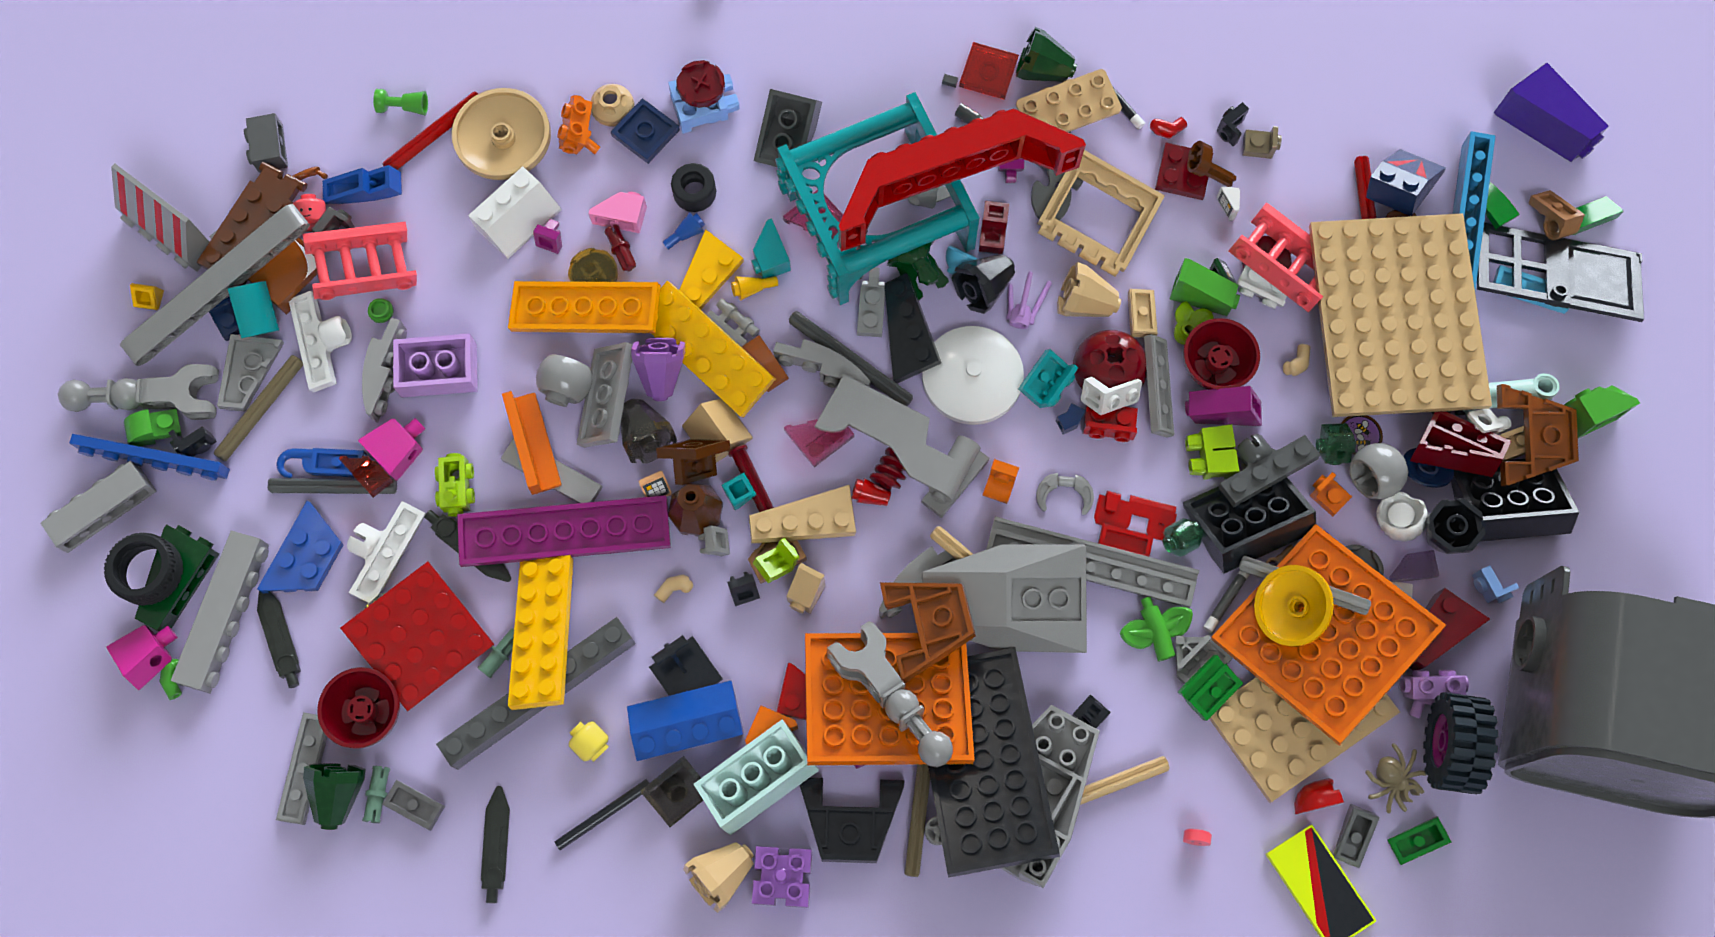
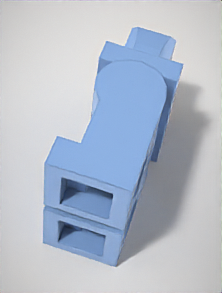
(693, 116)

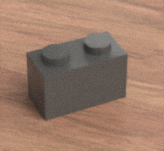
(265, 141)

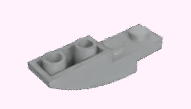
(816, 357)
(377, 375)
(913, 574)

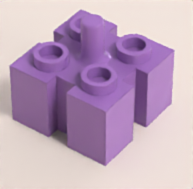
(782, 877)

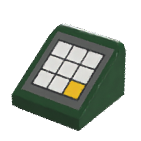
(1221, 268)

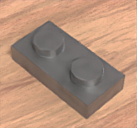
(413, 805)

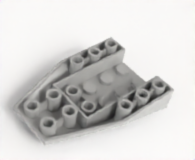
(1023, 595)

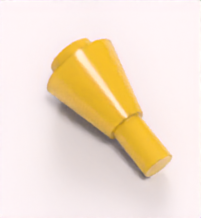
(747, 286)

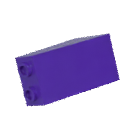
(1552, 114)

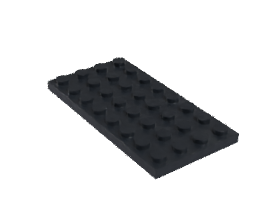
(999, 805)

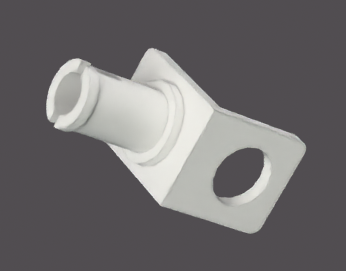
(1489, 422)

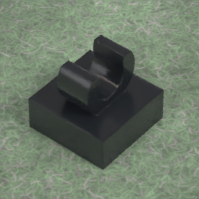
(743, 589)
(1091, 712)

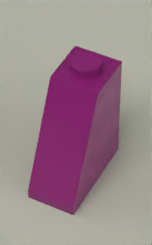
(1225, 406)

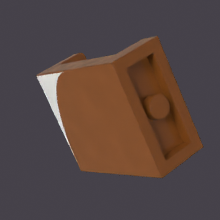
(287, 274)

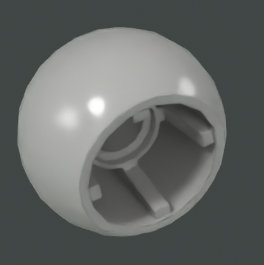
(563, 380)
(1378, 471)

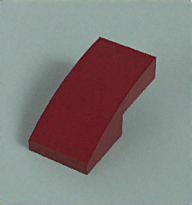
(994, 227)

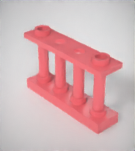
(1287, 236)
(366, 237)

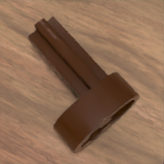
(1201, 164)

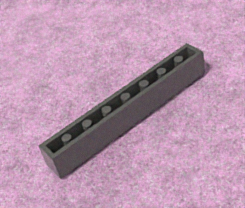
(500, 720)

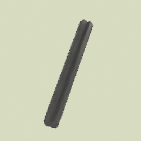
(322, 485)

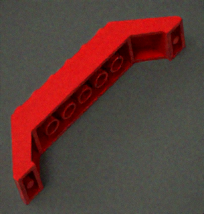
(951, 157)

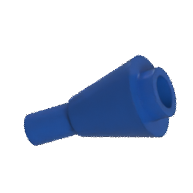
(688, 228)

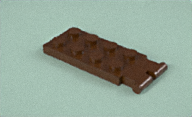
(252, 209)

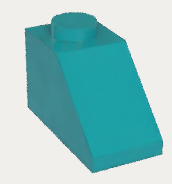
(769, 253)

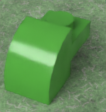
(145, 427)

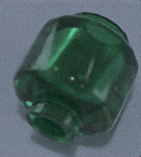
(1182, 536)

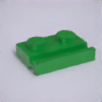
(1210, 687)

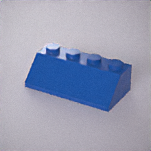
(684, 720)

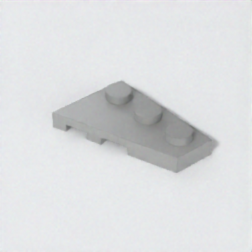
(245, 369)

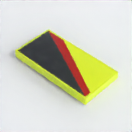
(1320, 885)

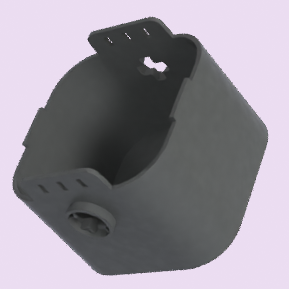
(1613, 697)

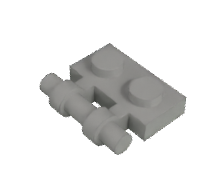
(730, 312)

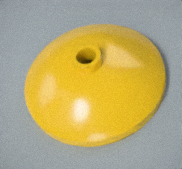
(1279, 600)

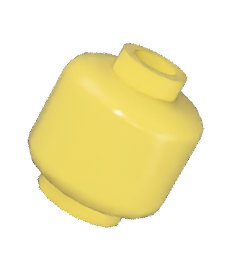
(588, 741)

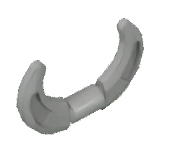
(1079, 483)

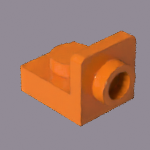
(1329, 494)

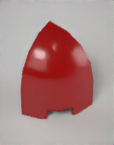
(1317, 796)

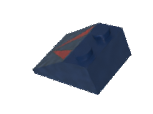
(1403, 181)

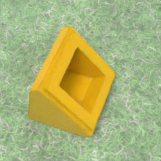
(146, 296)

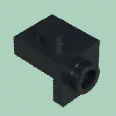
(1229, 122)
(194, 443)

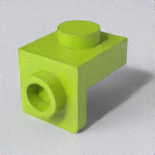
(777, 561)

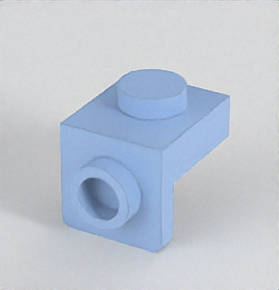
(1489, 585)

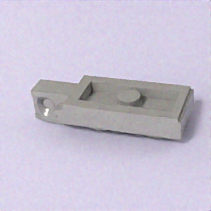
(871, 306)

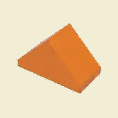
(766, 719)

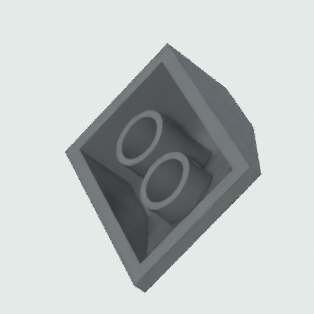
(787, 121)

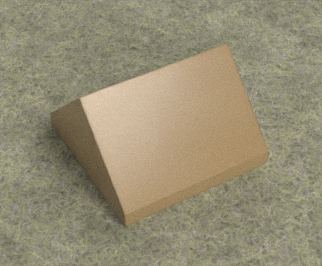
(717, 422)

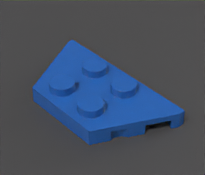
(304, 555)

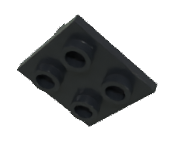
(683, 667)

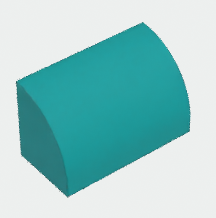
(253, 309)

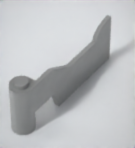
(903, 432)

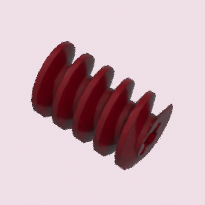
(888, 471)

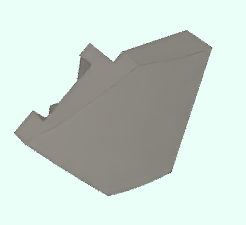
(1194, 653)

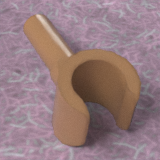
(1280, 557)

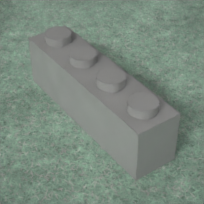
(98, 506)

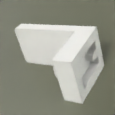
(1107, 399)

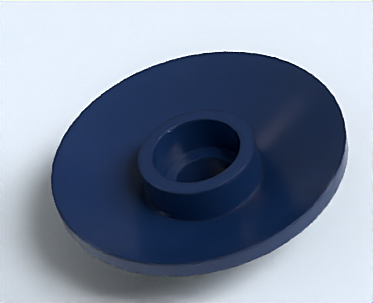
(1426, 474)

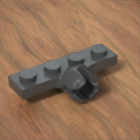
(1266, 466)

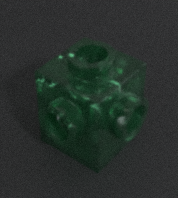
(1336, 443)

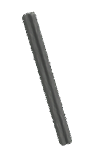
(876, 377)

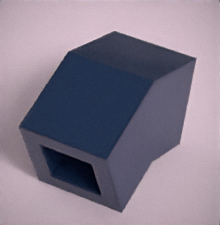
(1071, 419)

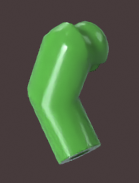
(170, 688)

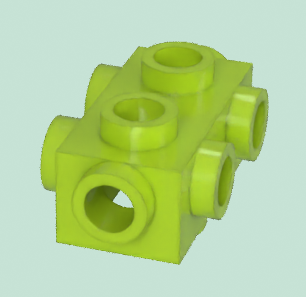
(453, 493)

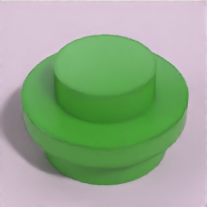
(380, 310)

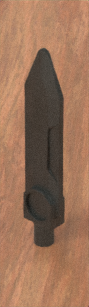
(447, 531)
(278, 638)
(495, 845)

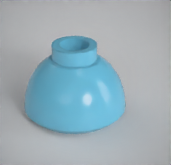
(955, 257)

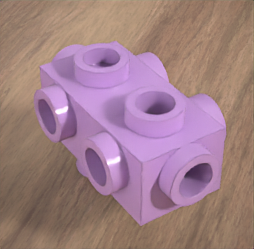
(1426, 687)

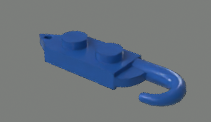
(319, 461)

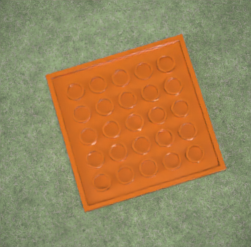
(1355, 658)

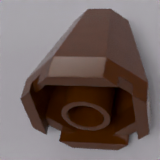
(695, 508)

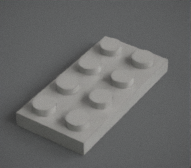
(607, 395)

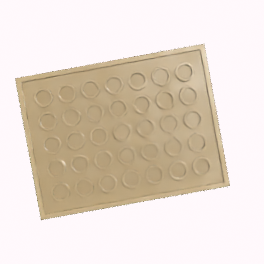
(1399, 315)

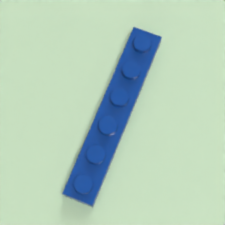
(158, 459)

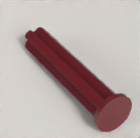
(745, 466)

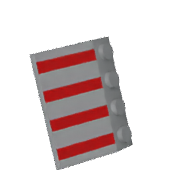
(157, 219)

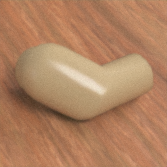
(1300, 363)
(672, 584)

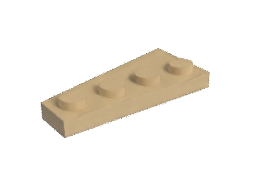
(810, 518)

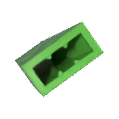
(1204, 289)

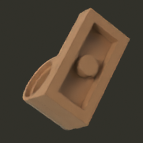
(1561, 217)

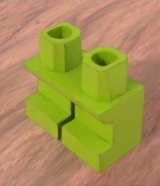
(1216, 452)

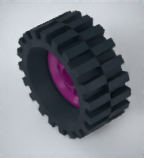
(1460, 743)

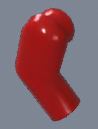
(1167, 129)

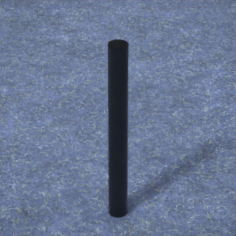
(600, 816)

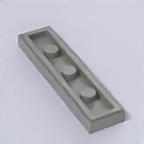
(1159, 386)
(574, 484)
(307, 750)

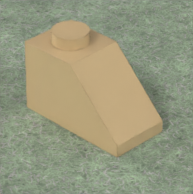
(805, 589)

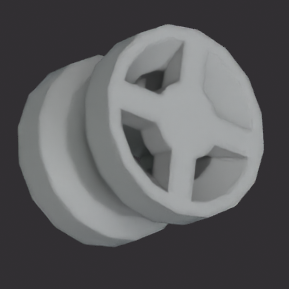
(933, 826)

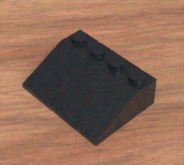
(1521, 509)
(1253, 527)

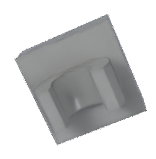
(715, 541)

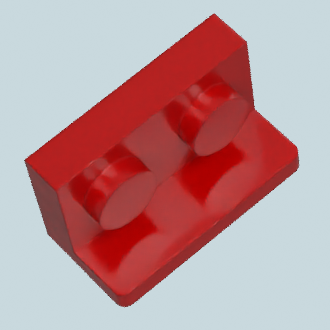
(1116, 424)

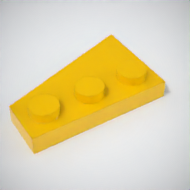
(709, 269)

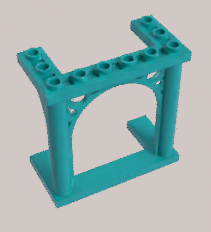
(850, 265)

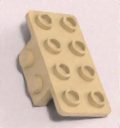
(1073, 102)

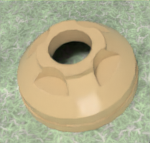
(613, 113)

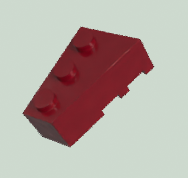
(1460, 446)
(1460, 621)

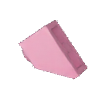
(621, 209)

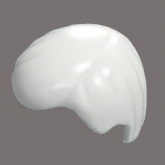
(1402, 517)

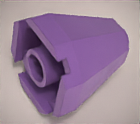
(658, 365)

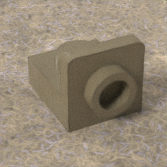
(1261, 143)

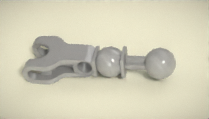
(151, 393)
(888, 689)

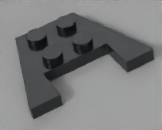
(850, 832)

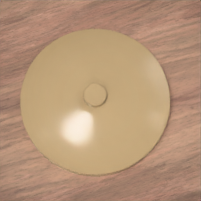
(501, 133)

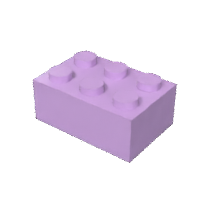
(435, 365)

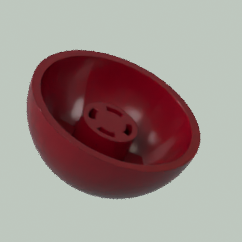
(1227, 345)
(1094, 361)
(348, 698)

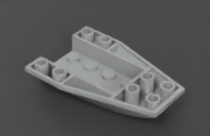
(1065, 758)

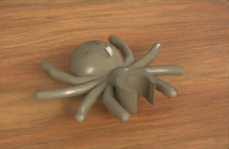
(1396, 778)

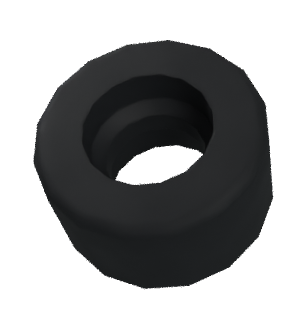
(693, 173)

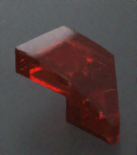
(367, 473)

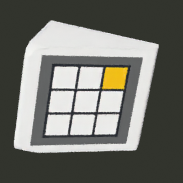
(1230, 201)

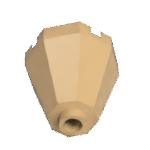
(1087, 294)
(720, 873)

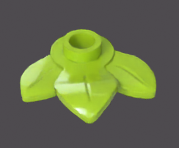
(1188, 319)

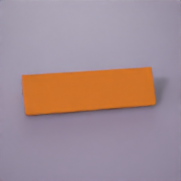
(532, 442)

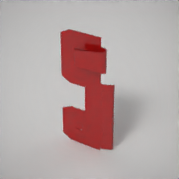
(1117, 512)

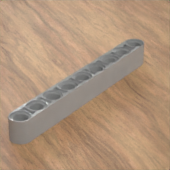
(213, 285)

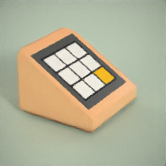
(655, 485)

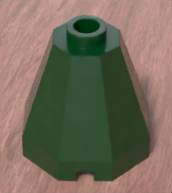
(1045, 59)
(332, 792)

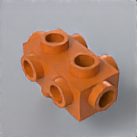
(574, 131)

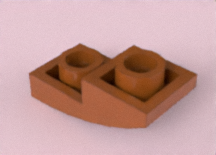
(763, 355)

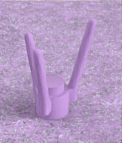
(1020, 316)

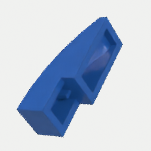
(362, 186)

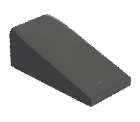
(1355, 835)

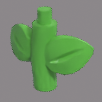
(1157, 628)

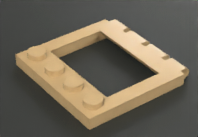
(1119, 186)

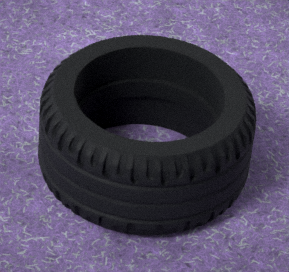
(120, 558)

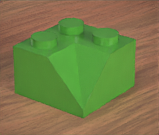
(1600, 407)

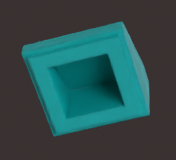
(738, 491)

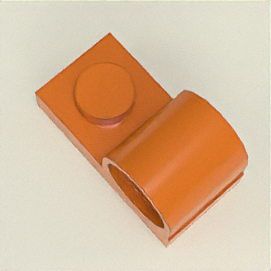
(1000, 481)

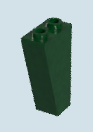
(197, 561)

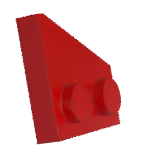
(793, 694)

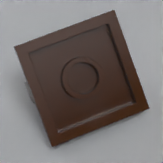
(693, 458)

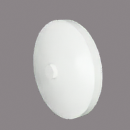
(975, 377)

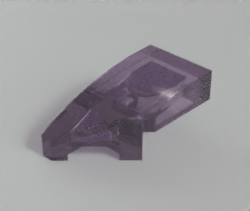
(1416, 567)

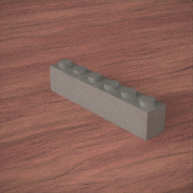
(220, 612)

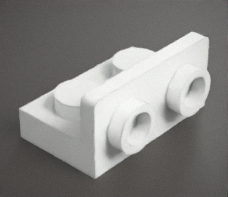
(1253, 284)

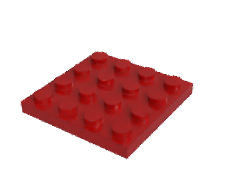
(417, 635)

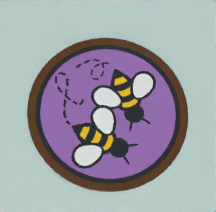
(1365, 430)

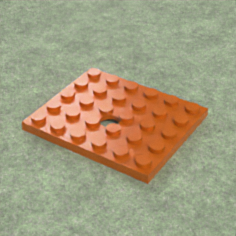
(853, 728)

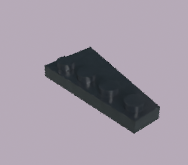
(909, 333)

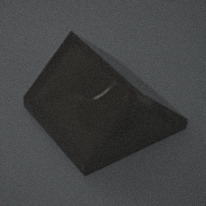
(674, 791)

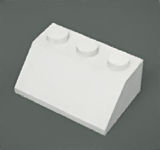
(513, 212)

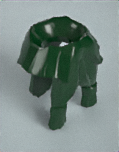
(921, 264)

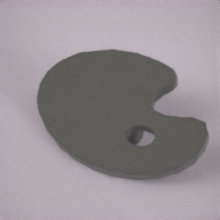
(1042, 194)

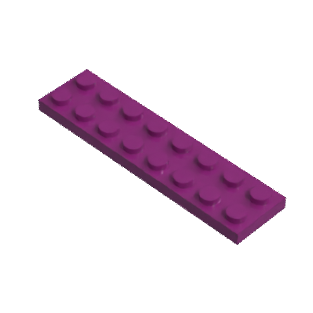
(563, 531)

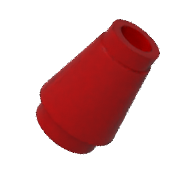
(870, 493)

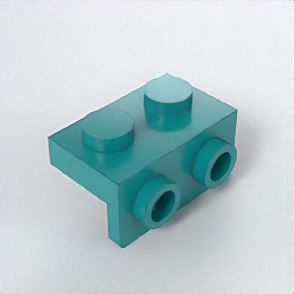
(1048, 380)

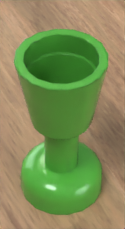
(411, 102)

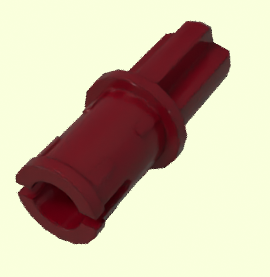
(620, 248)

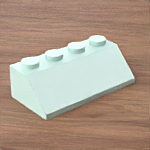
(755, 777)

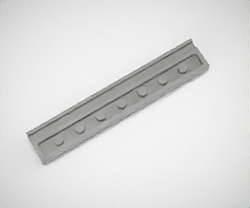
(1110, 565)

